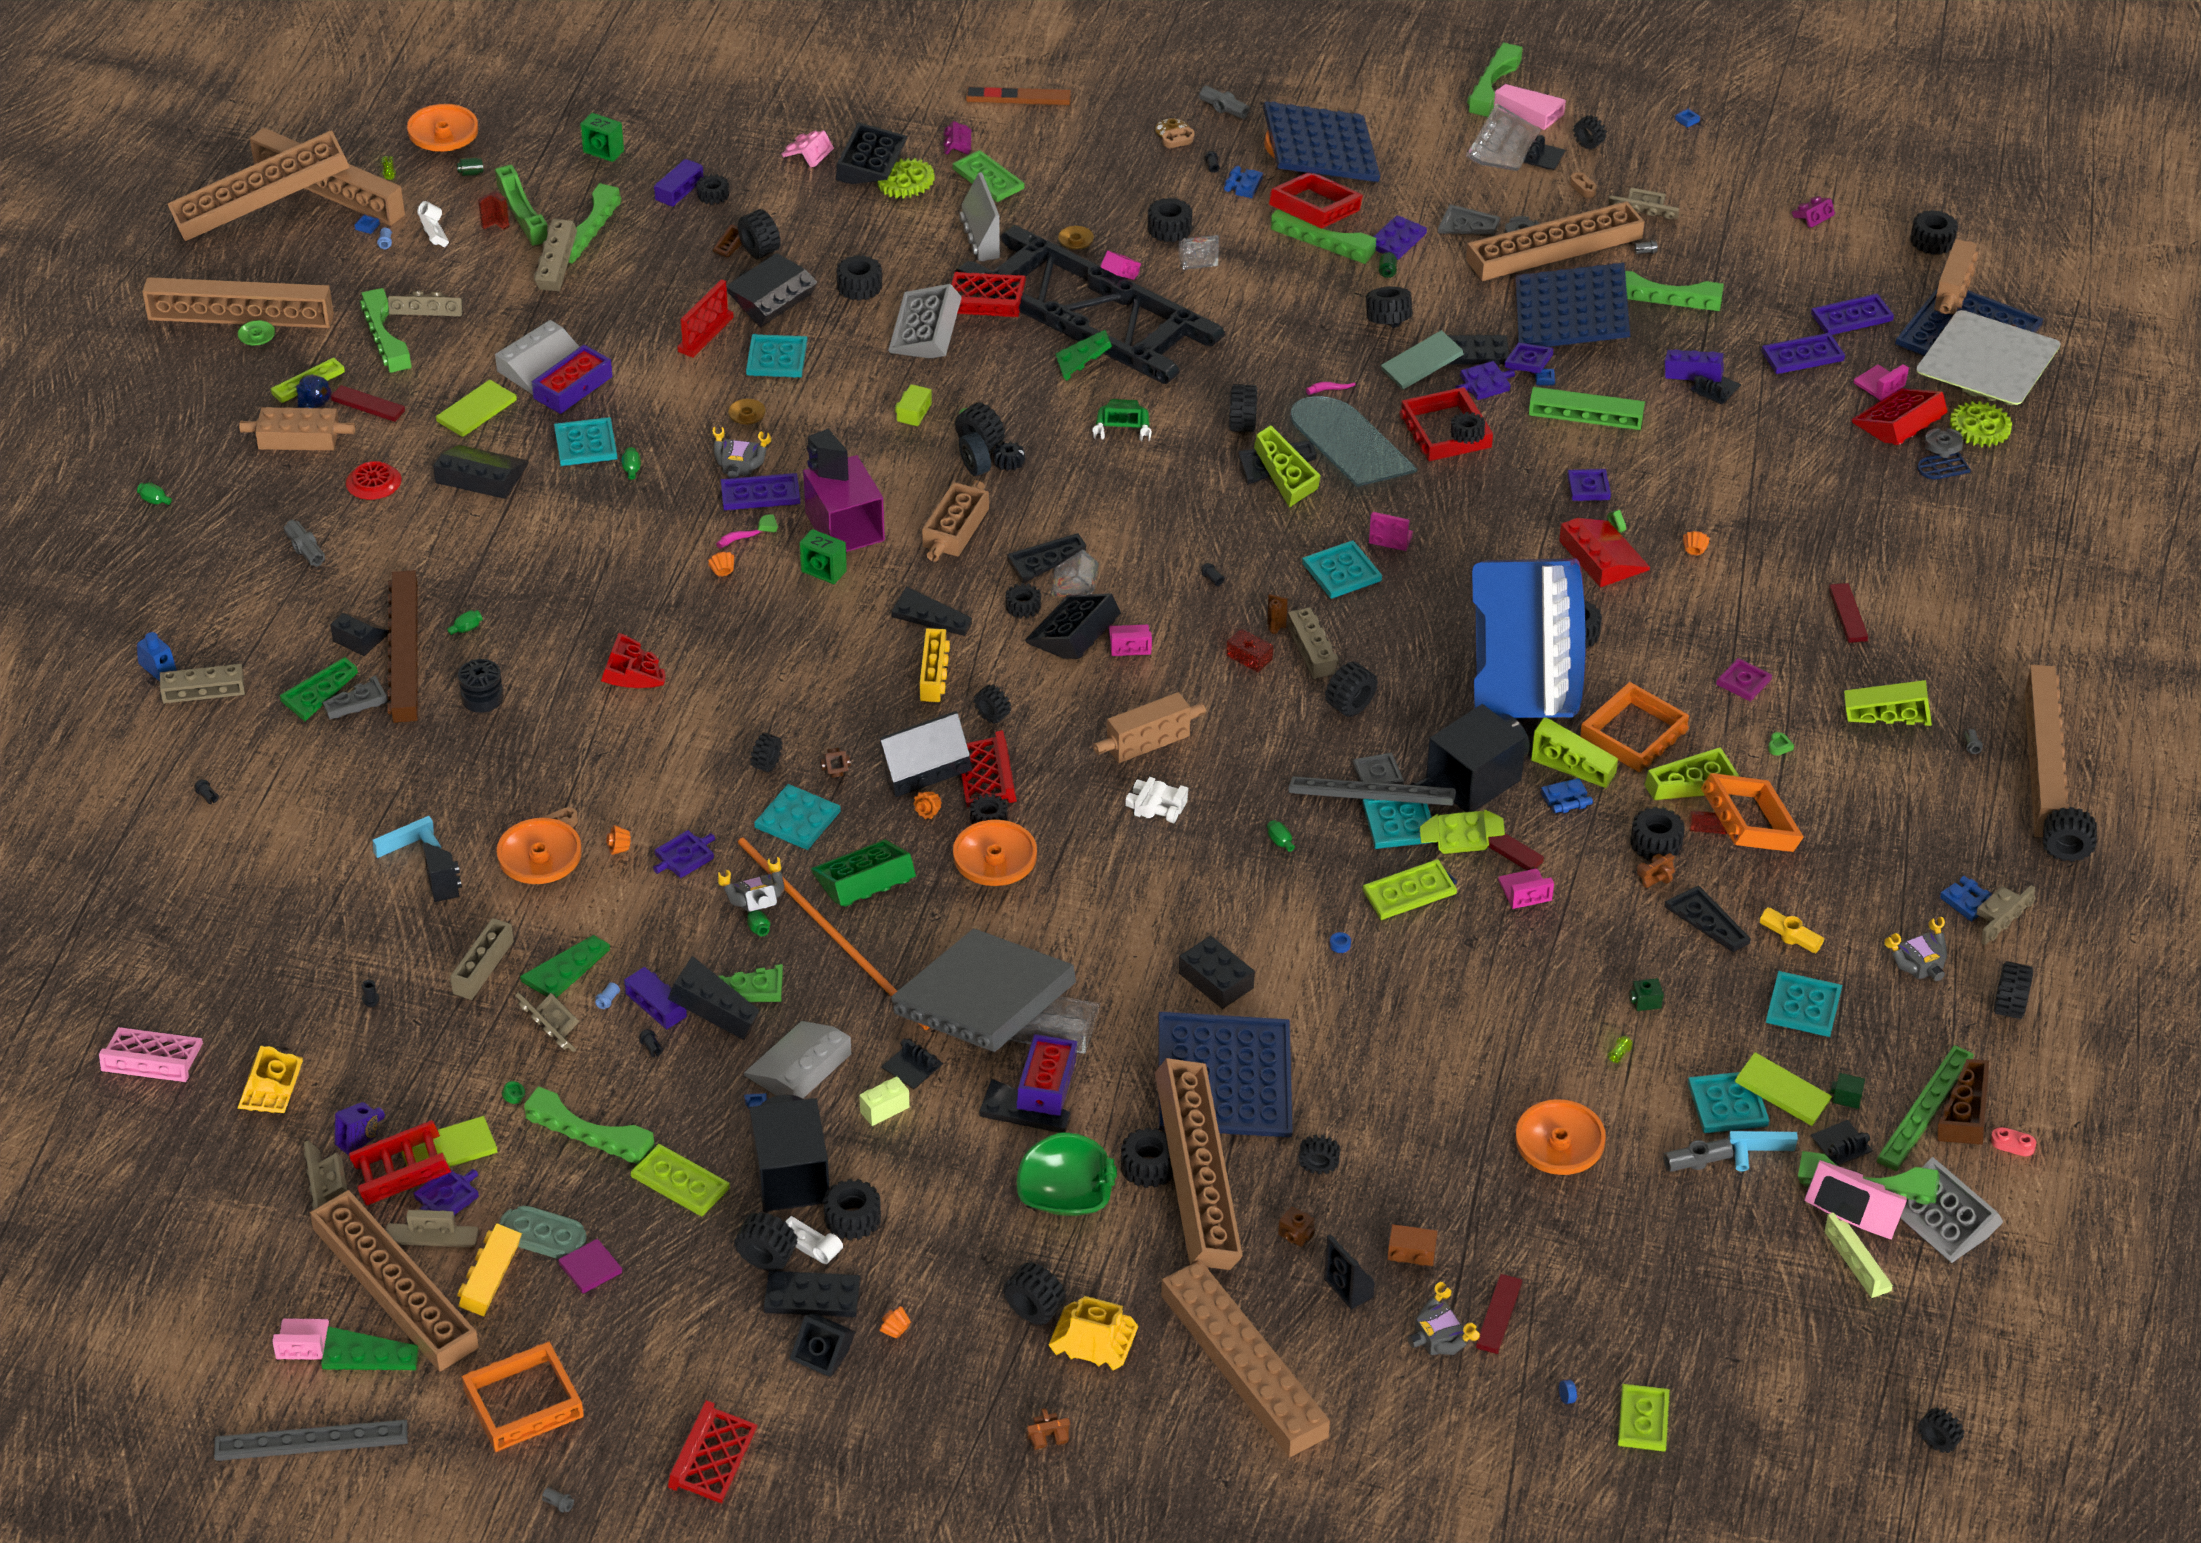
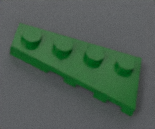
(310, 694)
(565, 968)
(365, 1352)

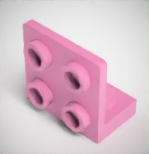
(813, 146)
(301, 1339)

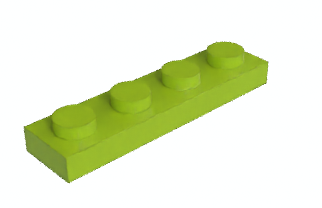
(287, 389)

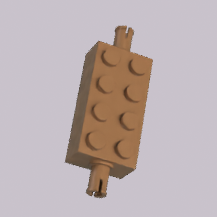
(1956, 277)
(297, 428)
(955, 519)
(1148, 727)

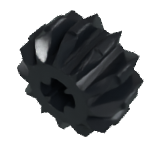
(1009, 456)

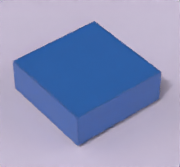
(1687, 118)
(367, 224)
(1545, 378)

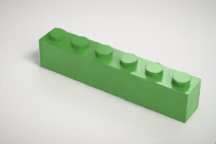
(1586, 408)

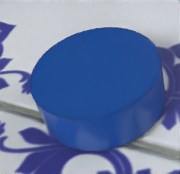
(1340, 942)
(1567, 1391)

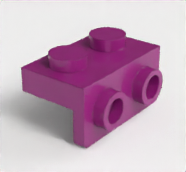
(957, 137)
(1815, 211)

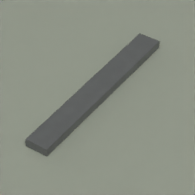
(1372, 790)
(311, 1440)

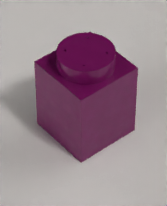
(847, 508)

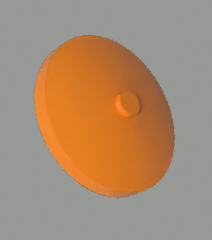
(442, 127)
(539, 850)
(995, 852)
(1560, 1137)

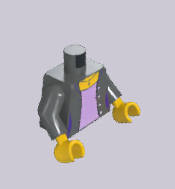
(739, 456)
(755, 892)
(1923, 954)
(1439, 1328)

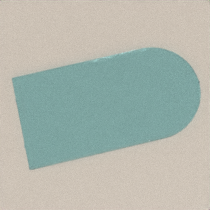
(1349, 440)

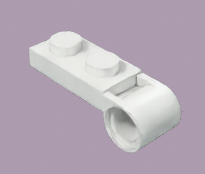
(429, 217)
(814, 1243)

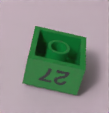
(602, 137)
(823, 556)

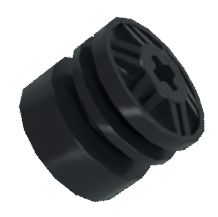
(480, 685)

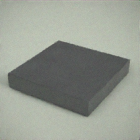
(1378, 769)

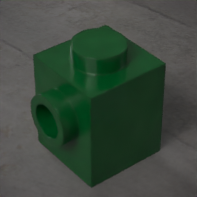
(1646, 994)
(1848, 1090)

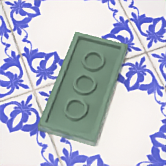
(1422, 359)

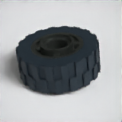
(974, 454)

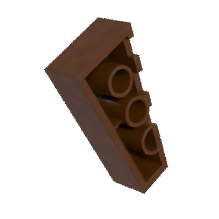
(1966, 1110)

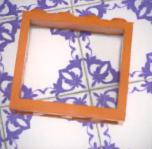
(1646, 701)
(1785, 833)
(535, 1423)

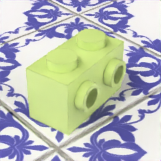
(884, 1101)

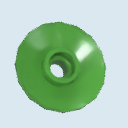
(256, 332)

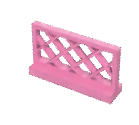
(150, 1063)

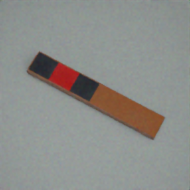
(1018, 95)

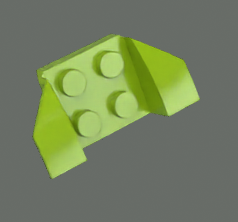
(1462, 831)

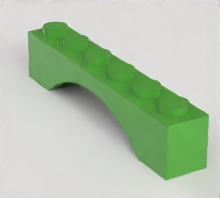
(1505, 61)
(511, 188)
(605, 200)
(1351, 245)
(1701, 296)
(393, 351)
(625, 1141)
(1915, 1184)

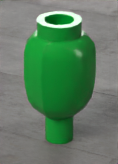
(631, 462)
(153, 494)
(465, 622)
(1280, 835)
(758, 922)

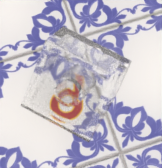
(1199, 252)
(1075, 575)

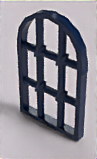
(1946, 461)

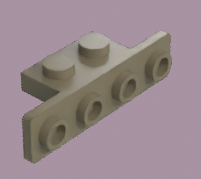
(1647, 202)
(425, 304)
(2002, 909)
(554, 1016)
(325, 1175)
(432, 1229)

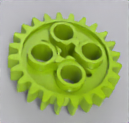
(908, 178)
(1981, 423)

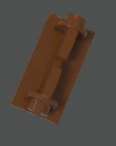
(1277, 613)

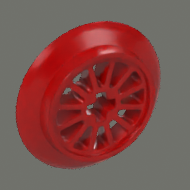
(373, 480)

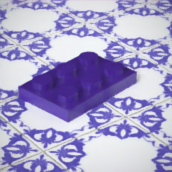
(1399, 236)

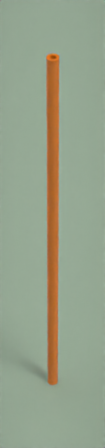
(823, 923)

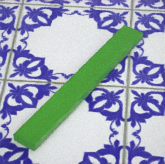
(1924, 1109)

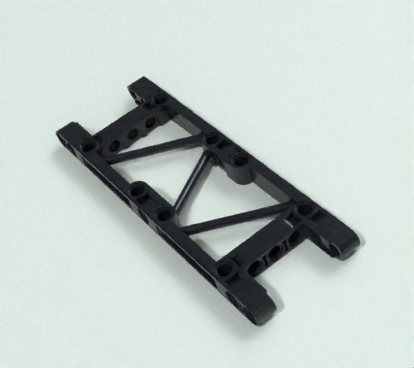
(1143, 356)

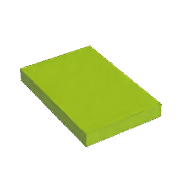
(1643, 1417)

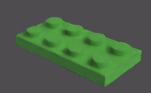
(998, 179)

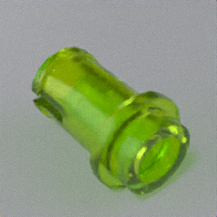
(388, 168)
(1623, 1045)

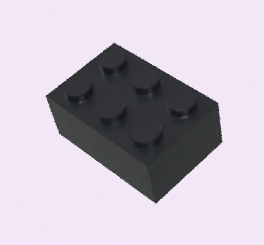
(1216, 972)

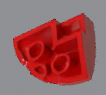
(632, 666)

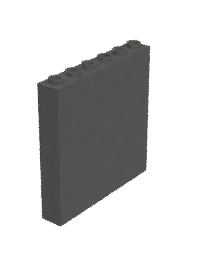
(983, 989)

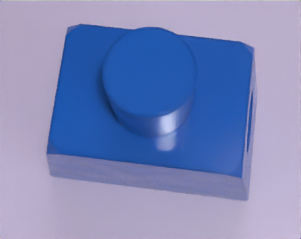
(155, 655)

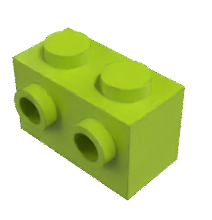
(913, 405)

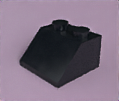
(827, 456)
(357, 633)
(441, 873)
(822, 1344)

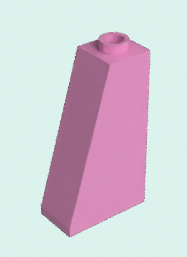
(1531, 106)

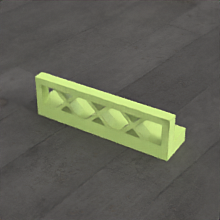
(1857, 1256)

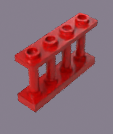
(405, 1178)

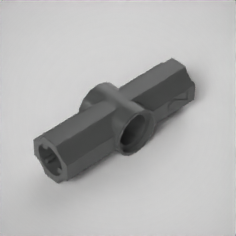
(1224, 102)
(304, 543)
(1698, 1155)

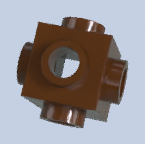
(841, 757)
(1296, 1226)

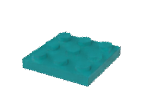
(776, 355)
(585, 441)
(1342, 569)
(797, 816)
(1395, 822)
(1804, 1003)
(1725, 1104)

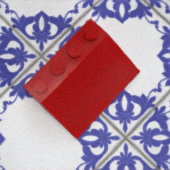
(1902, 414)
(1601, 550)

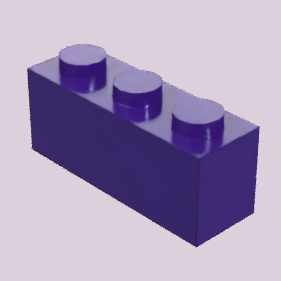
(678, 182)
(1688, 364)
(653, 996)

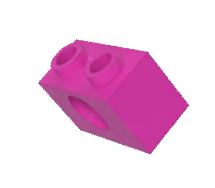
(1121, 265)

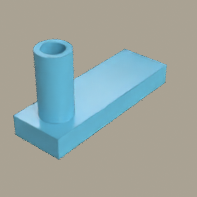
(404, 836)
(1759, 1141)

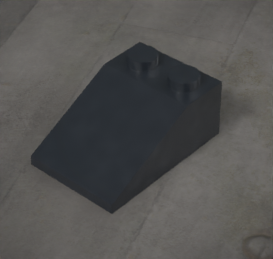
(1346, 1275)

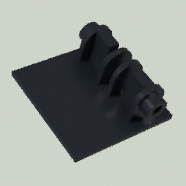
(1544, 155)
(1715, 391)
(912, 1064)
(1842, 1142)

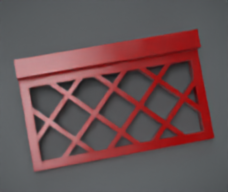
(983, 304)
(706, 325)
(1003, 781)
(697, 1440)

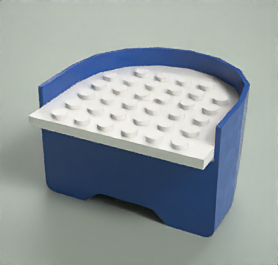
(1529, 637)

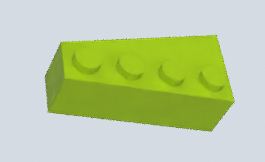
(1286, 466)
(1889, 703)
(1571, 754)
(1687, 775)

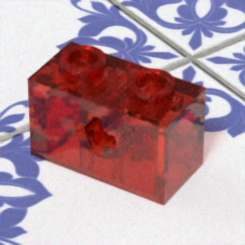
(1249, 650)

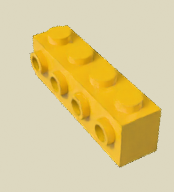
(933, 665)
(489, 1270)

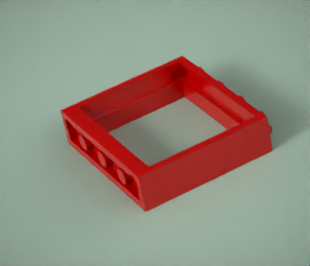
(1346, 200)
(1436, 402)

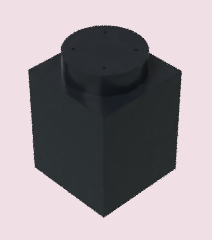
(1478, 756)
(789, 1152)

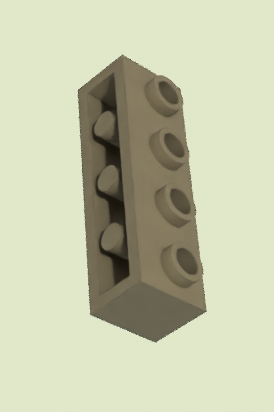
(555, 255)
(1312, 643)
(202, 683)
(482, 959)

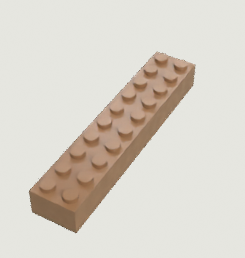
(258, 185)
(349, 187)
(1554, 241)
(238, 302)
(2044, 744)
(1198, 1164)
(394, 1280)
(1245, 1359)

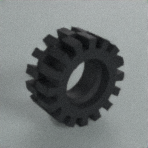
(1584, 136)
(713, 189)
(1467, 428)
(1020, 608)
(992, 704)
(766, 752)
(987, 804)
(1326, 1161)
(1941, 1430)

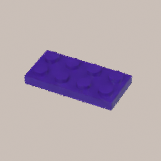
(1852, 314)
(1803, 353)
(760, 491)

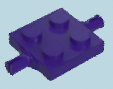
(1485, 380)
(684, 854)
(448, 1192)

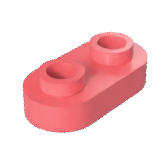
(2013, 1141)

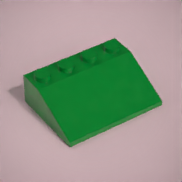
(865, 872)

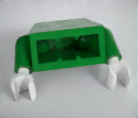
(1122, 414)

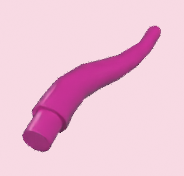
(1321, 386)
(730, 537)

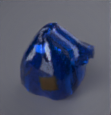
(313, 392)

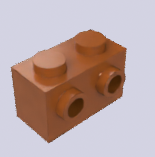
(1412, 1245)

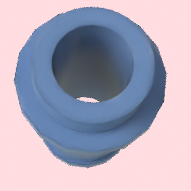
(385, 238)
(604, 999)

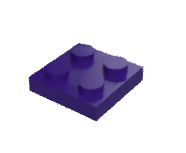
(1529, 358)
(1589, 484)

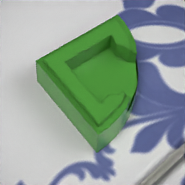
(768, 524)

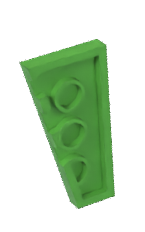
(759, 985)

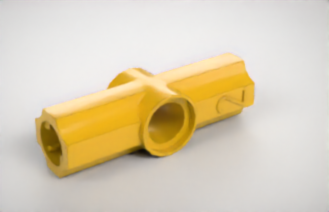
(1791, 930)

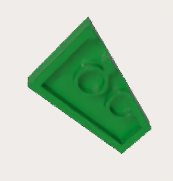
(1077, 355)

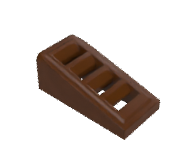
(731, 231)

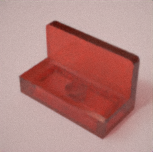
(493, 210)
(1706, 822)

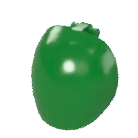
(1066, 1175)

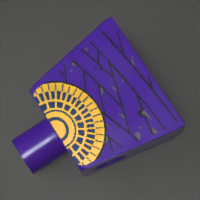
(356, 1126)

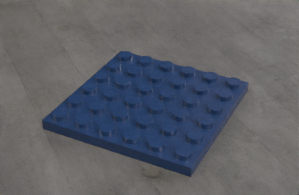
(1321, 141)
(1573, 305)
(1929, 323)
(1245, 1067)

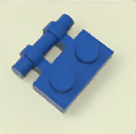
(1248, 182)
(1566, 796)
(1962, 900)

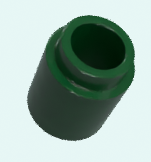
(470, 166)
(1388, 265)

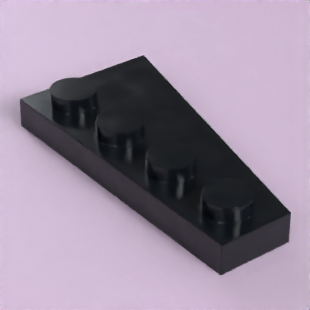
(1255, 469)
(1040, 558)
(928, 612)
(1707, 916)
(1001, 1105)

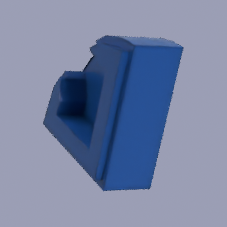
(755, 1099)

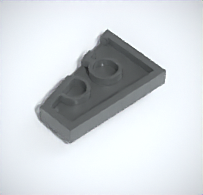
(1467, 221)
(361, 698)

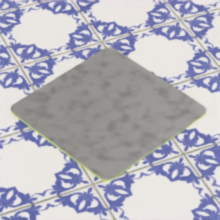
(1988, 357)

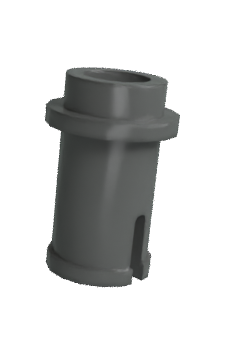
(1646, 247)
(1974, 745)
(562, 1502)

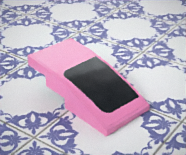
(1855, 1199)

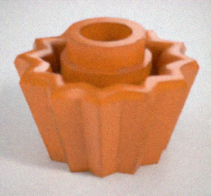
(1695, 542)
(722, 563)
(927, 804)
(618, 840)
(895, 1323)

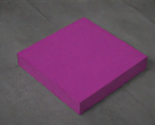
(1744, 679)
(590, 1266)

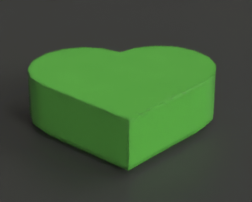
(1616, 519)
(1780, 744)

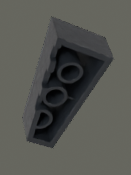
(713, 999)

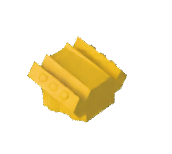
(270, 1081)
(1094, 1332)

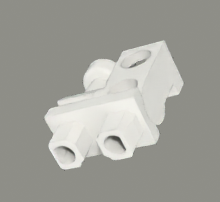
(1158, 799)

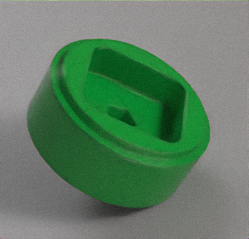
(513, 1092)

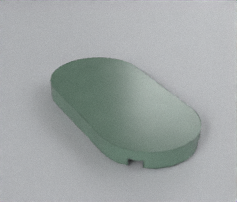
(545, 1231)

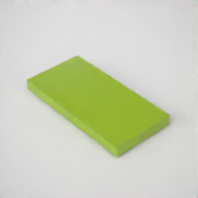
(476, 408)
(1409, 889)
(1783, 1089)
(460, 1143)
(680, 1180)

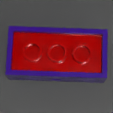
(572, 379)
(1047, 1075)

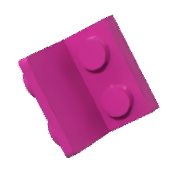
(1881, 382)
(1390, 531)
(1130, 640)
(1526, 888)

